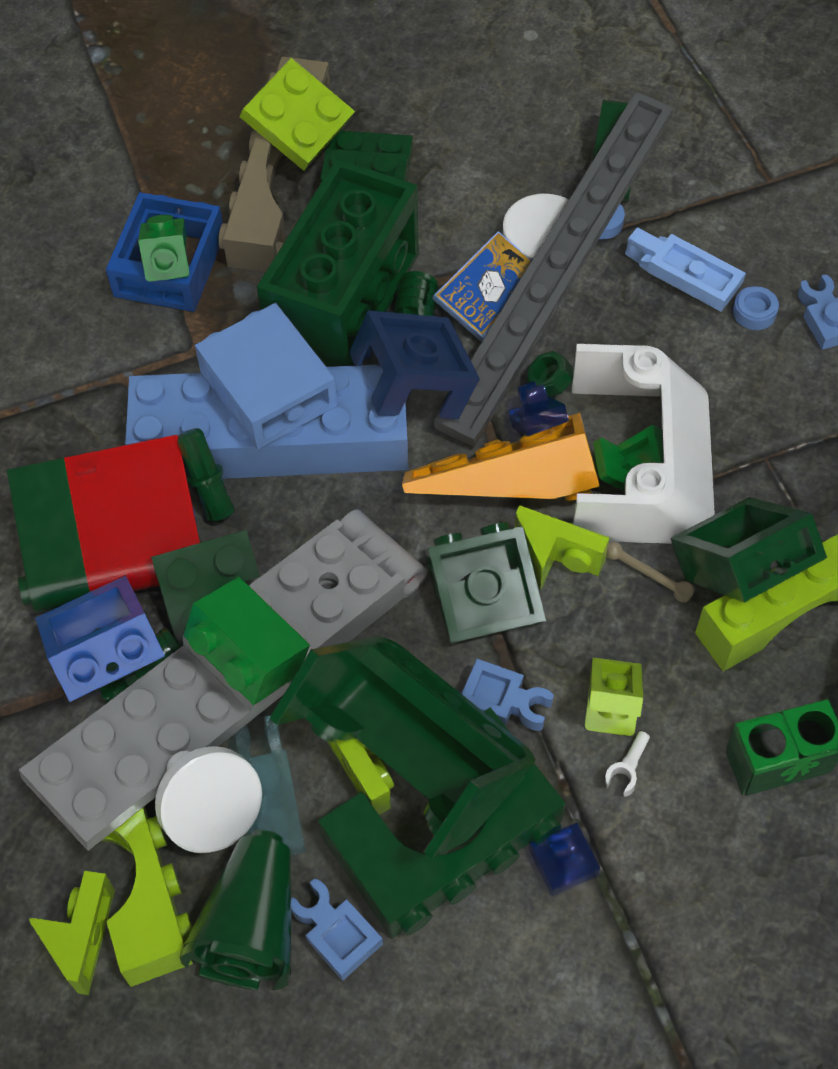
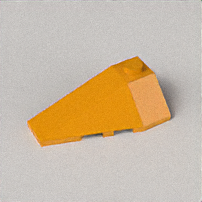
(536, 466)

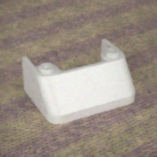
(658, 496)

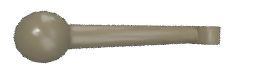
(682, 591)

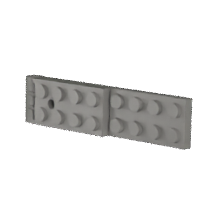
(122, 751)

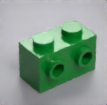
(245, 640)

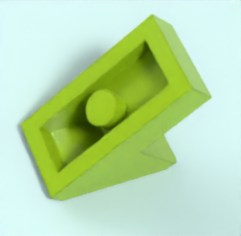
(560, 541)
(614, 696)
(365, 772)
(78, 943)

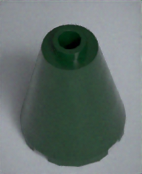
(247, 918)

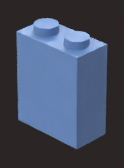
(266, 375)

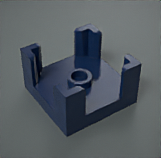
(415, 355)

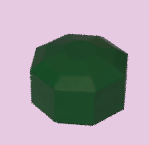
(552, 372)

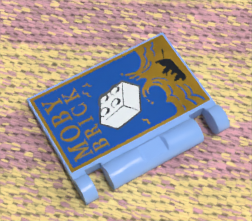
(483, 285)

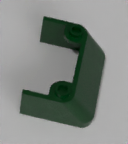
(415, 726)

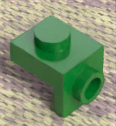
(163, 248)
(616, 461)

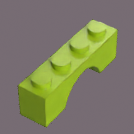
(740, 629)
(147, 927)

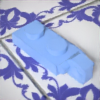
(686, 267)

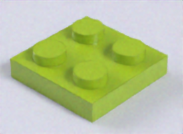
(297, 114)

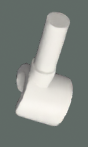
(629, 763)

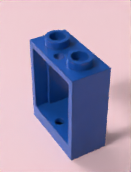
(127, 273)
(82, 655)

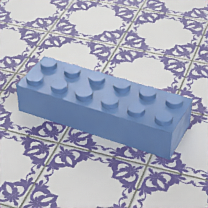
(338, 441)

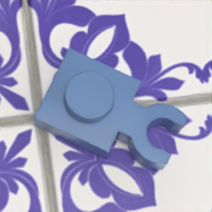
(821, 311)
(502, 691)
(339, 934)

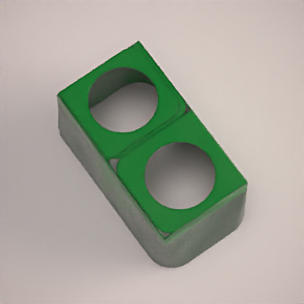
(786, 767)

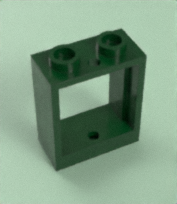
(754, 538)

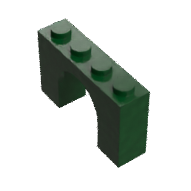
(408, 884)

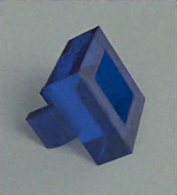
(537, 410)
(565, 859)

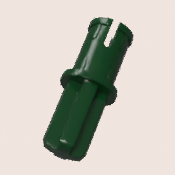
(205, 475)

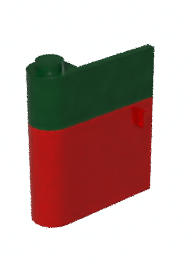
(100, 519)

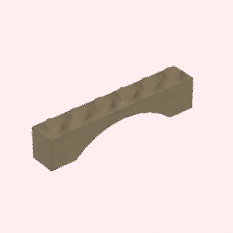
(255, 220)

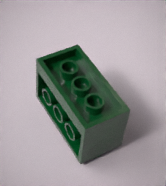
(344, 258)

